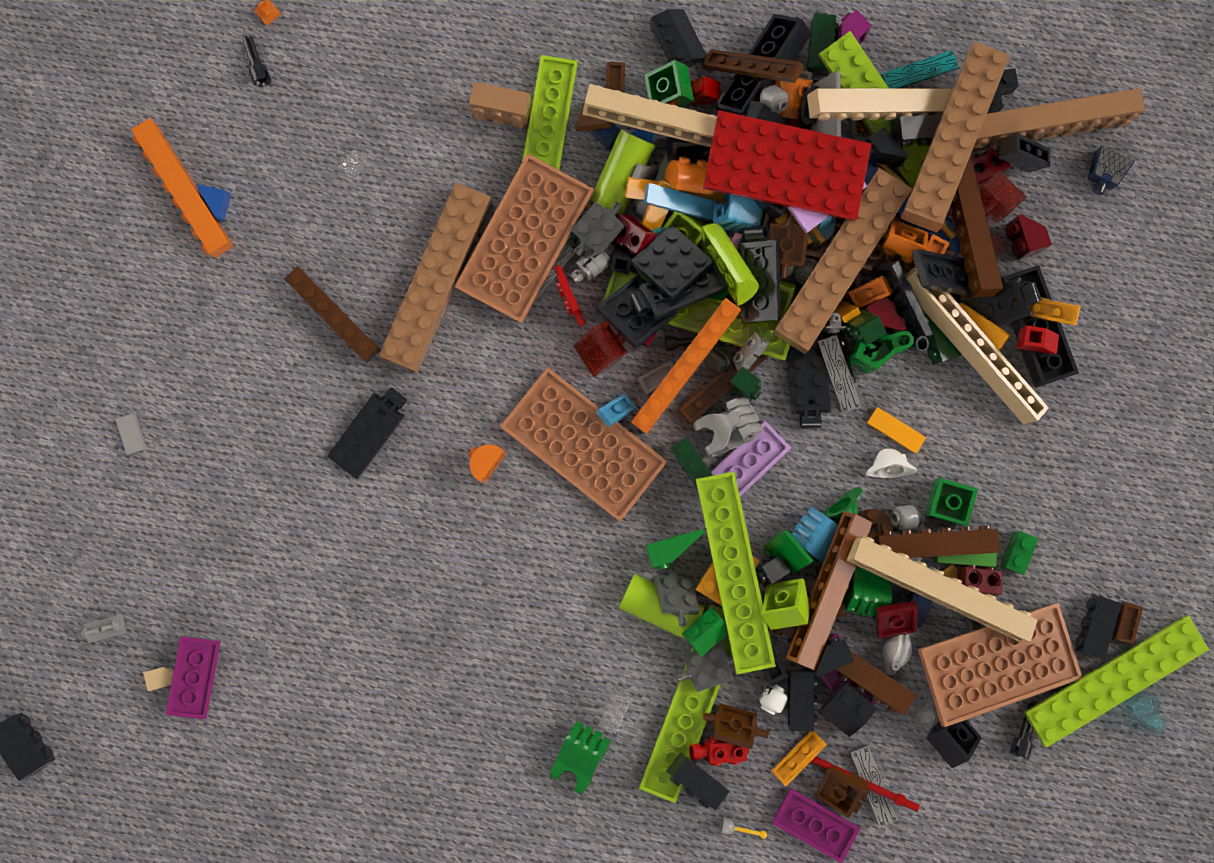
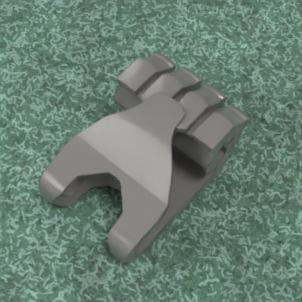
(730, 428)

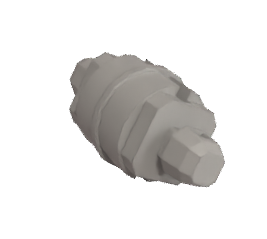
(592, 264)

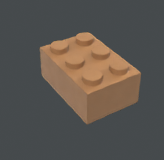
(500, 105)

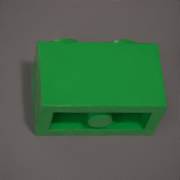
(1019, 552)
(705, 632)

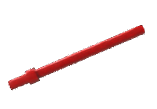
(899, 799)

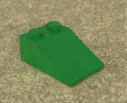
(789, 549)
(667, 550)

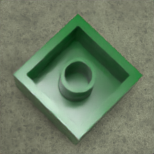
(670, 84)
(951, 502)

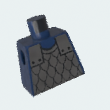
(1108, 169)

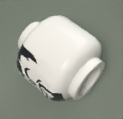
(773, 699)

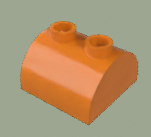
(795, 95)
(687, 175)
(904, 240)
(485, 461)

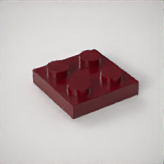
(896, 619)

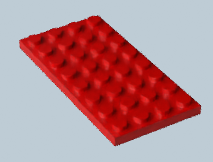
(787, 165)

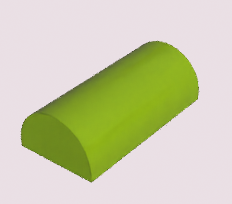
(620, 165)
(734, 270)
(643, 602)

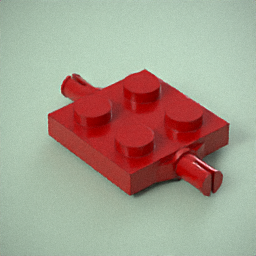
(565, 291)

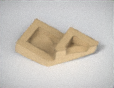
(158, 678)

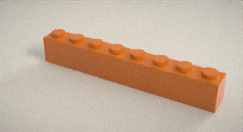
(181, 186)
(686, 365)

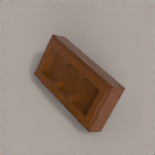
(615, 76)
(1127, 623)

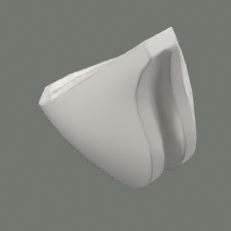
(890, 464)
(896, 653)

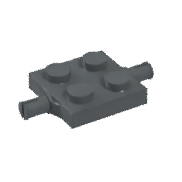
(597, 228)
(677, 595)
(709, 669)

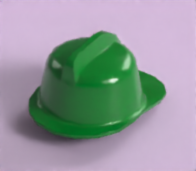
(846, 503)

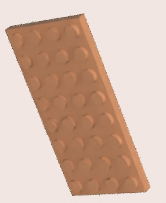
(524, 238)
(574, 441)
(992, 670)

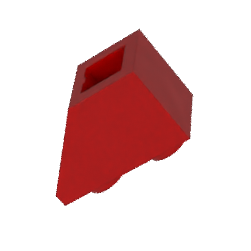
(705, 91)
(1037, 339)

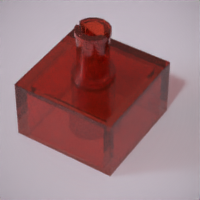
(1000, 196)
(600, 348)

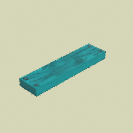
(921, 70)

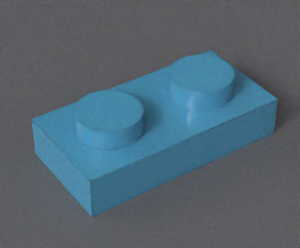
(616, 410)

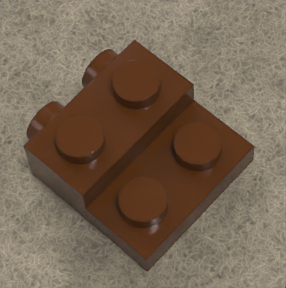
(842, 791)

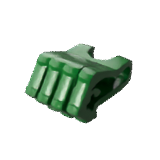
(888, 348)
(867, 592)
(580, 755)

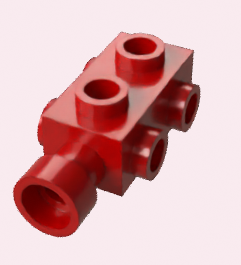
(710, 750)

